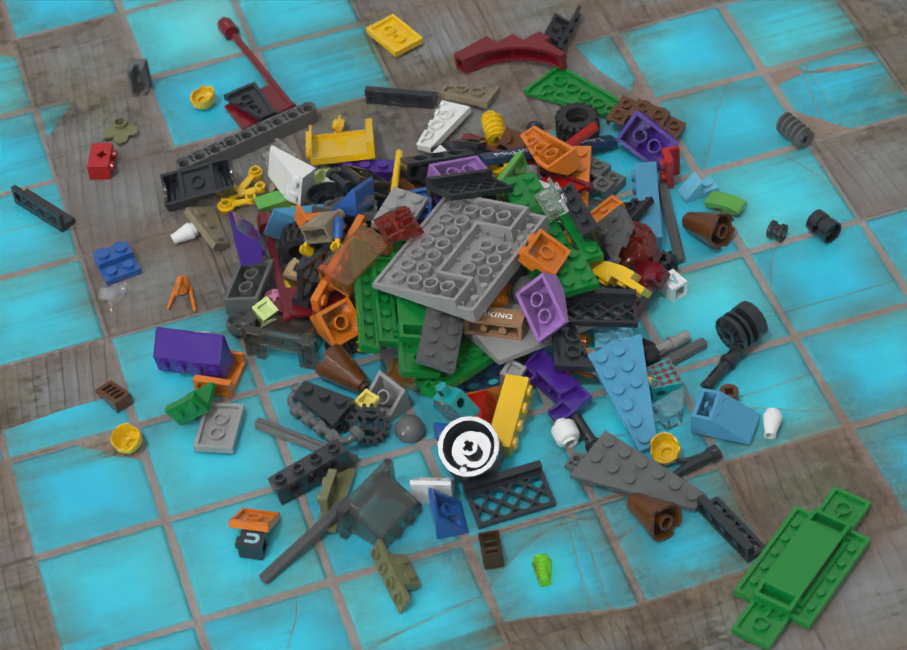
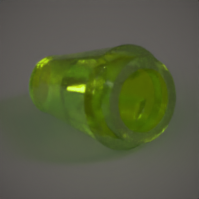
(542, 568)

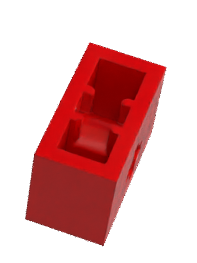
(101, 161)

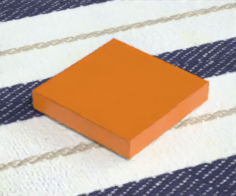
(254, 519)

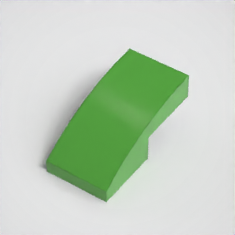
(726, 202)

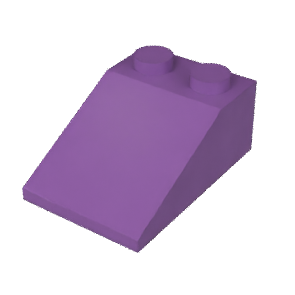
(456, 166)
(544, 305)

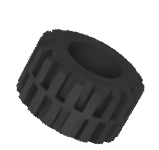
(572, 113)
(290, 242)

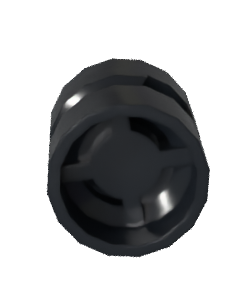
(823, 226)

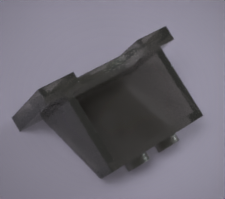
(294, 337)
(378, 508)

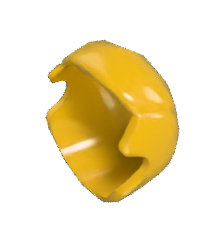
(203, 97)
(126, 438)
(665, 448)

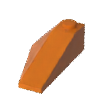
(551, 152)

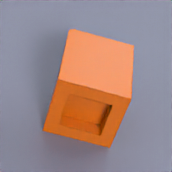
(302, 217)

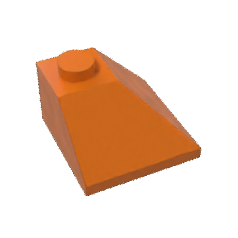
(336, 322)

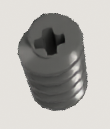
(794, 130)

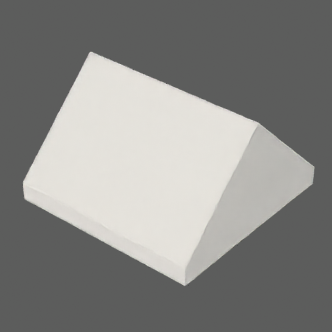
(420, 485)

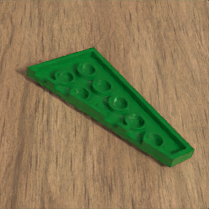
(569, 87)
(469, 363)

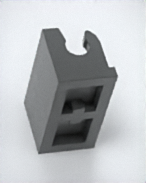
(139, 76)

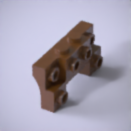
(626, 107)

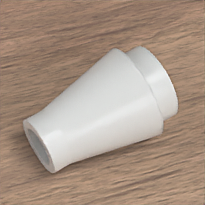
(185, 233)
(772, 419)

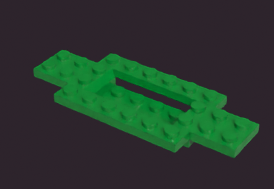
(575, 272)
(410, 323)
(792, 562)

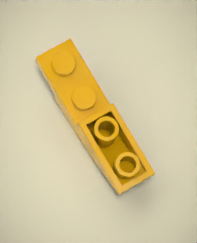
(617, 274)

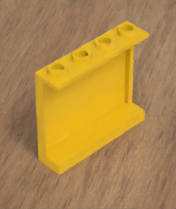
(341, 145)

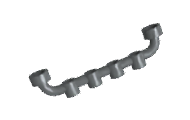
(320, 426)

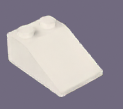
(290, 175)

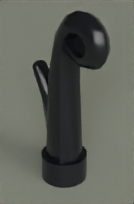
(696, 461)

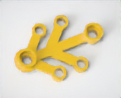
(228, 204)

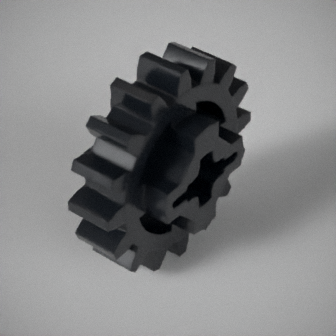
(374, 431)

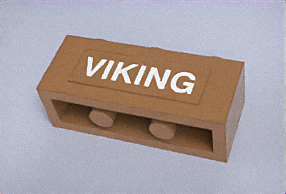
(499, 324)

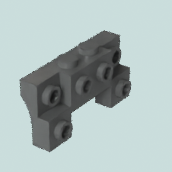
(604, 179)

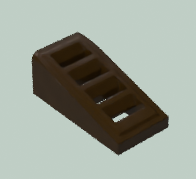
(491, 550)

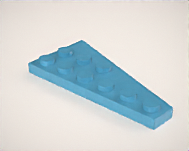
(625, 381)

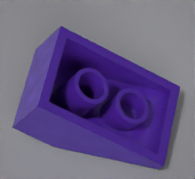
(645, 137)

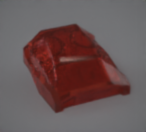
(398, 225)
(640, 246)

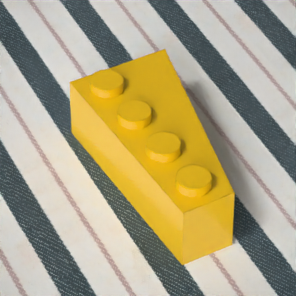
(512, 411)

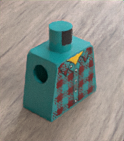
(663, 379)
(453, 402)

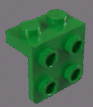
(192, 405)

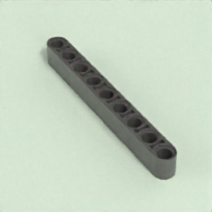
(254, 136)

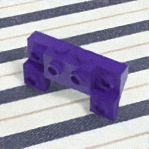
(557, 385)

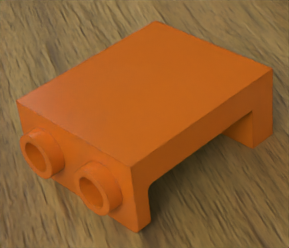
(225, 387)

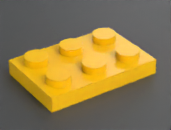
(394, 35)

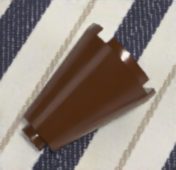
(710, 227)
(342, 370)
(655, 515)

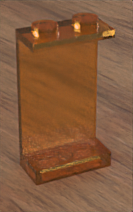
(352, 259)

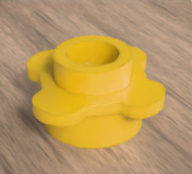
(338, 124)

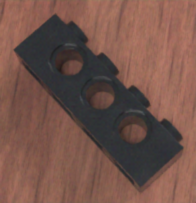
(417, 166)
(309, 471)

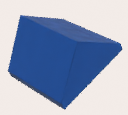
(358, 199)
(446, 514)

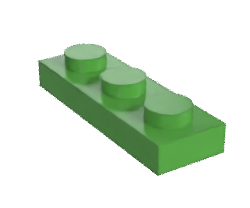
(513, 168)

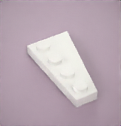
(446, 120)

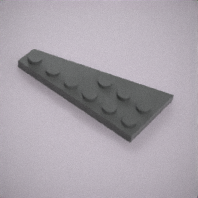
(629, 471)

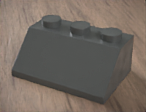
(247, 286)

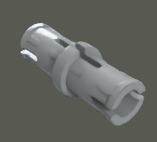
(673, 343)

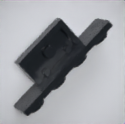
(559, 28)

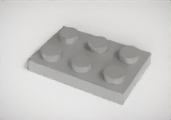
(400, 197)
(219, 428)

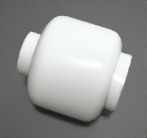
(565, 433)

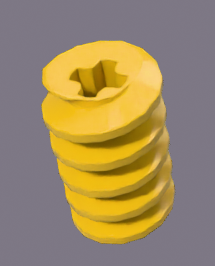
(493, 127)

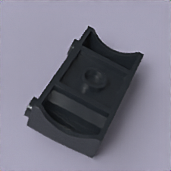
(198, 183)

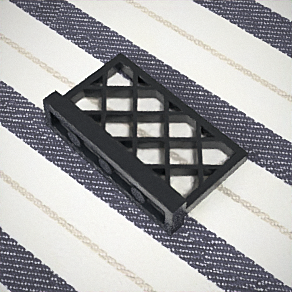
(466, 185)
(582, 217)
(304, 291)
(607, 302)
(503, 482)

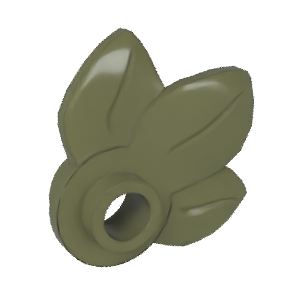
(120, 131)

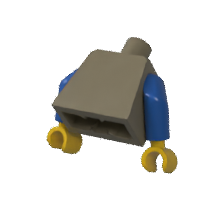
(323, 228)

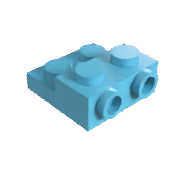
(610, 335)

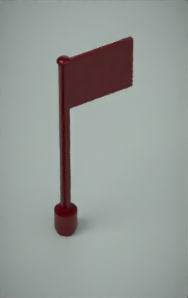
(272, 92)
(285, 294)

